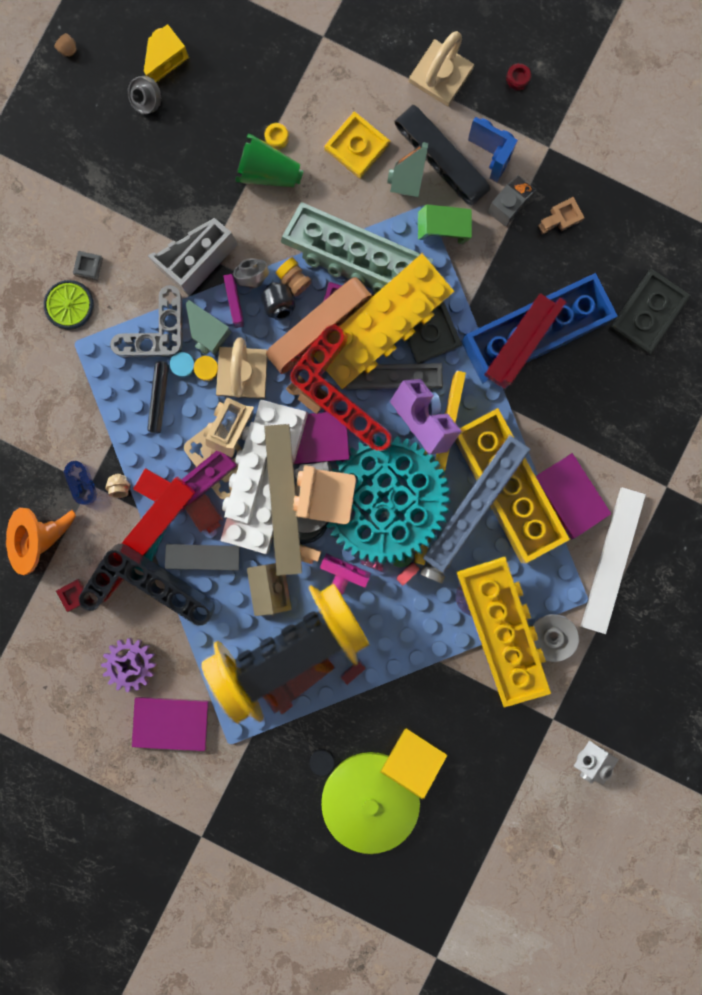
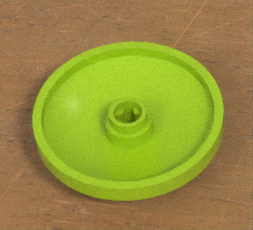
(366, 806)

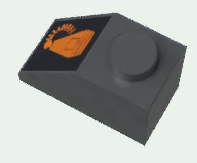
(511, 200)

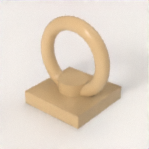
(442, 70)
(241, 371)

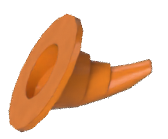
(29, 538)

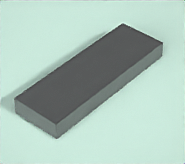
(202, 557)

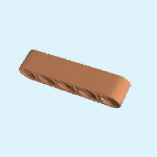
(333, 311)

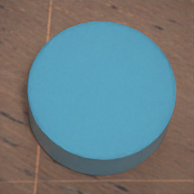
(182, 364)

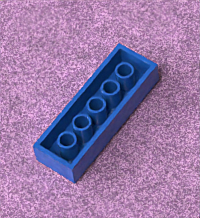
(584, 311)

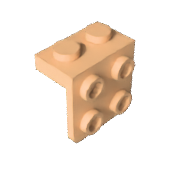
(324, 495)

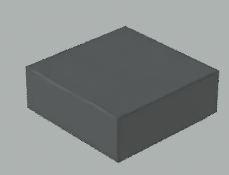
(87, 265)

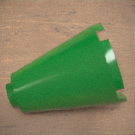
(267, 166)

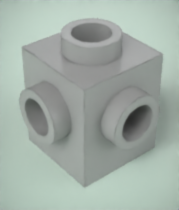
(595, 763)

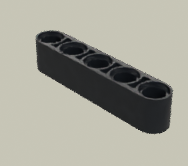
(442, 155)

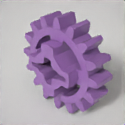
(117, 660)

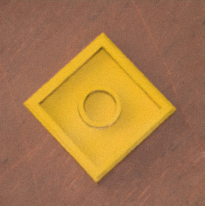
(357, 145)
(413, 763)

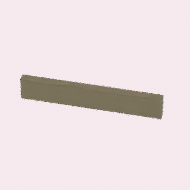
(282, 499)

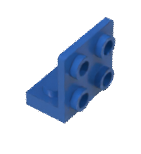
(496, 142)

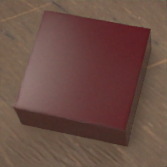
(70, 595)
(352, 672)

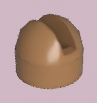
(65, 45)

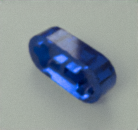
(74, 484)

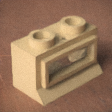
(227, 426)

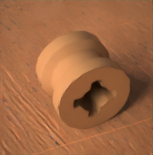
(296, 281)

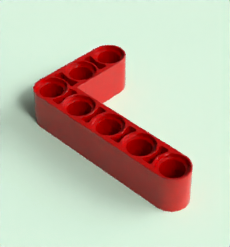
(335, 396)

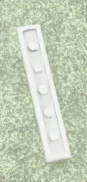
(613, 560)

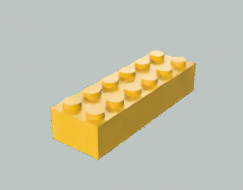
(521, 504)

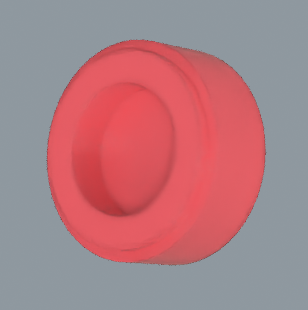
(407, 573)

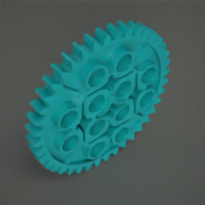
(428, 499)

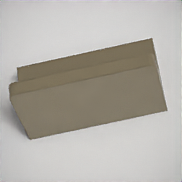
(268, 590)

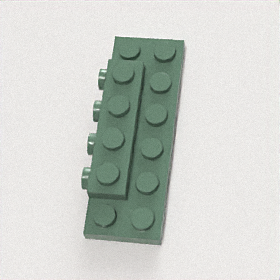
(346, 248)

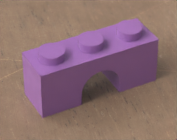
(435, 431)

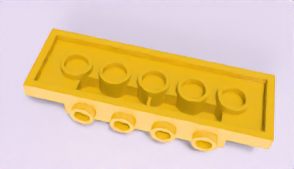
(387, 319)
(505, 631)

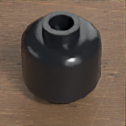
(278, 301)

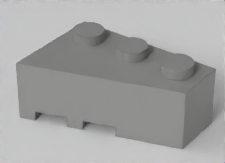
(196, 255)

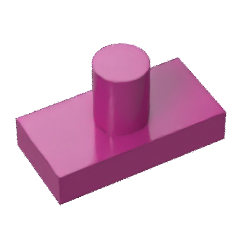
(344, 572)

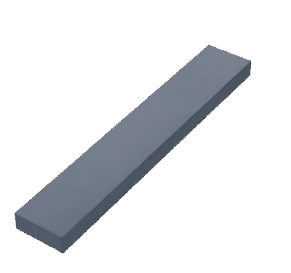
(476, 503)

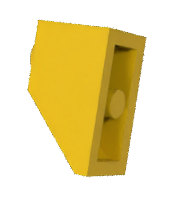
(163, 53)

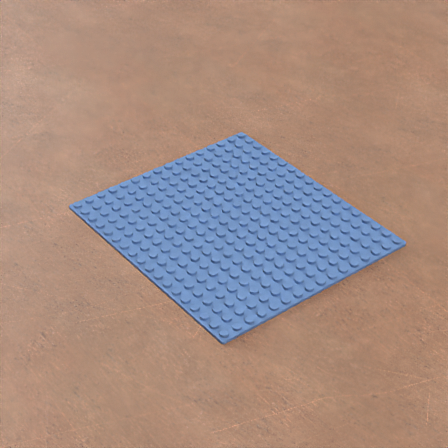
(403, 624)

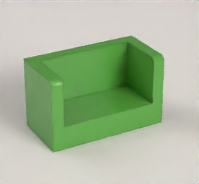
(445, 222)

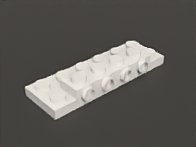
(249, 503)

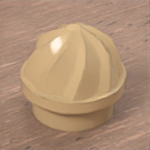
(117, 486)

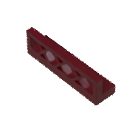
(524, 340)

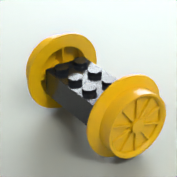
(280, 659)

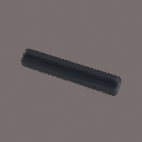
(158, 397)

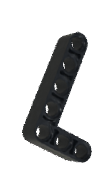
(145, 583)

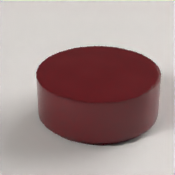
(518, 76)

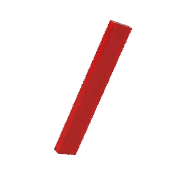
(155, 521)

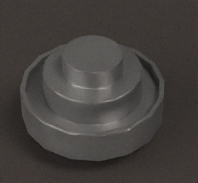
(144, 94)
(251, 273)

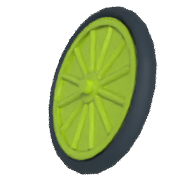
(68, 304)

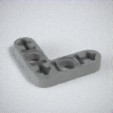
(158, 339)

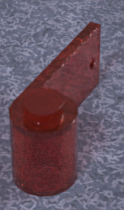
(281, 698)

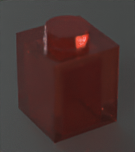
(204, 514)

